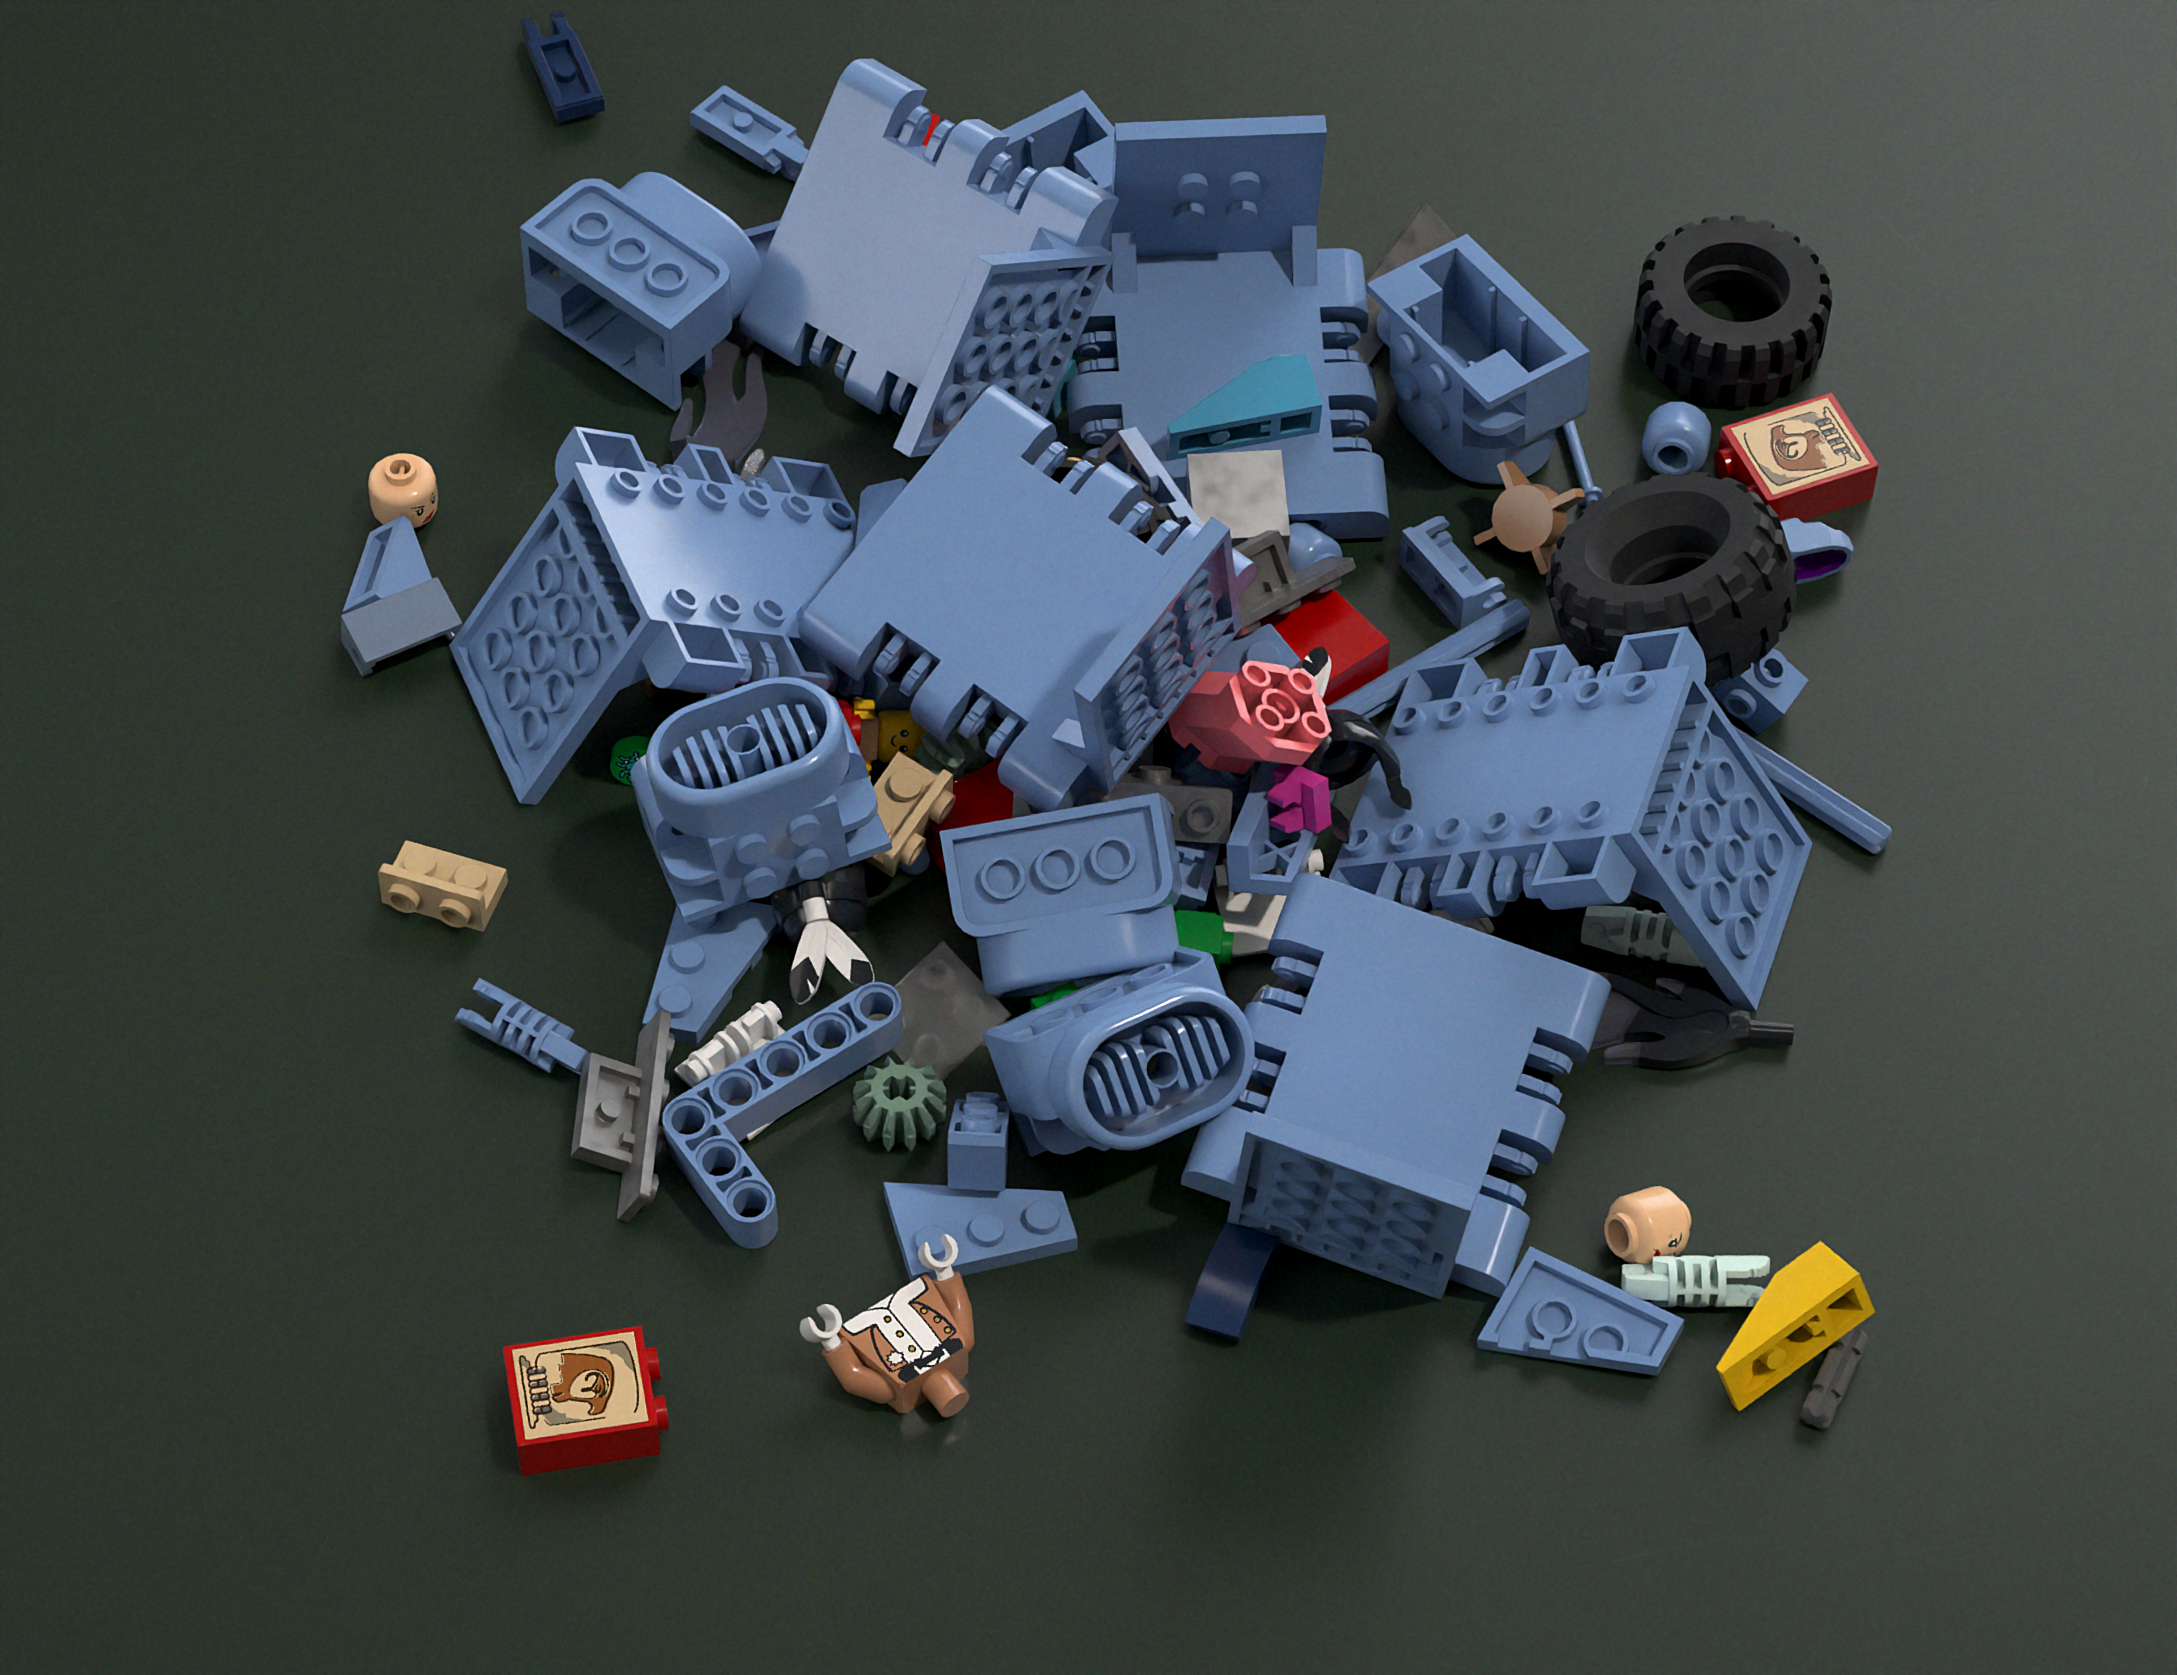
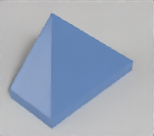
(388, 564)

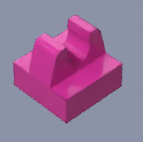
(1300, 799)

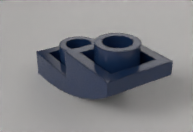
(1231, 1281)

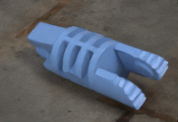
(525, 1030)

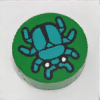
(625, 755)

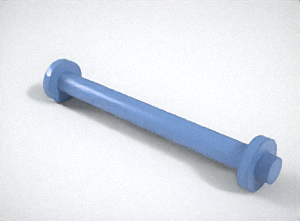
(1591, 493)

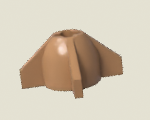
(1528, 516)

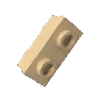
(907, 805)
(442, 886)

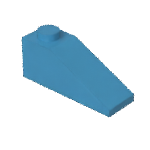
(1258, 406)

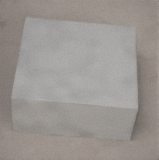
(1240, 492)

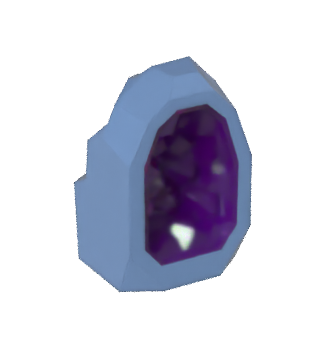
(1816, 549)

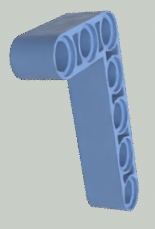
(769, 1099)

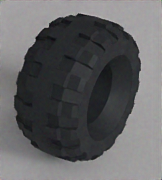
(1670, 559)

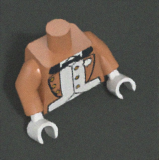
(907, 1344)

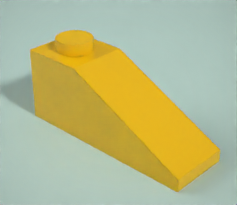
(1793, 1321)

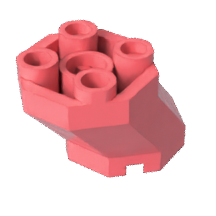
(1252, 717)

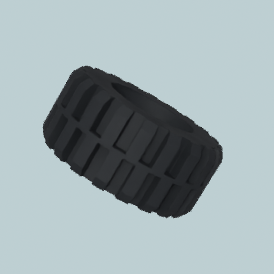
(1726, 357)

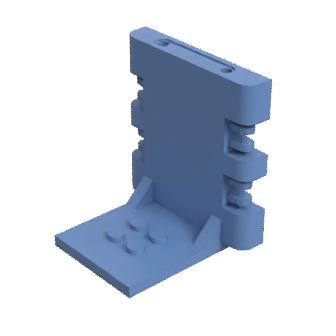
(928, 261)
(1223, 275)
(654, 579)
(1032, 604)
(1580, 798)
(1397, 1090)

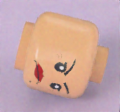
(405, 487)
(1647, 1225)

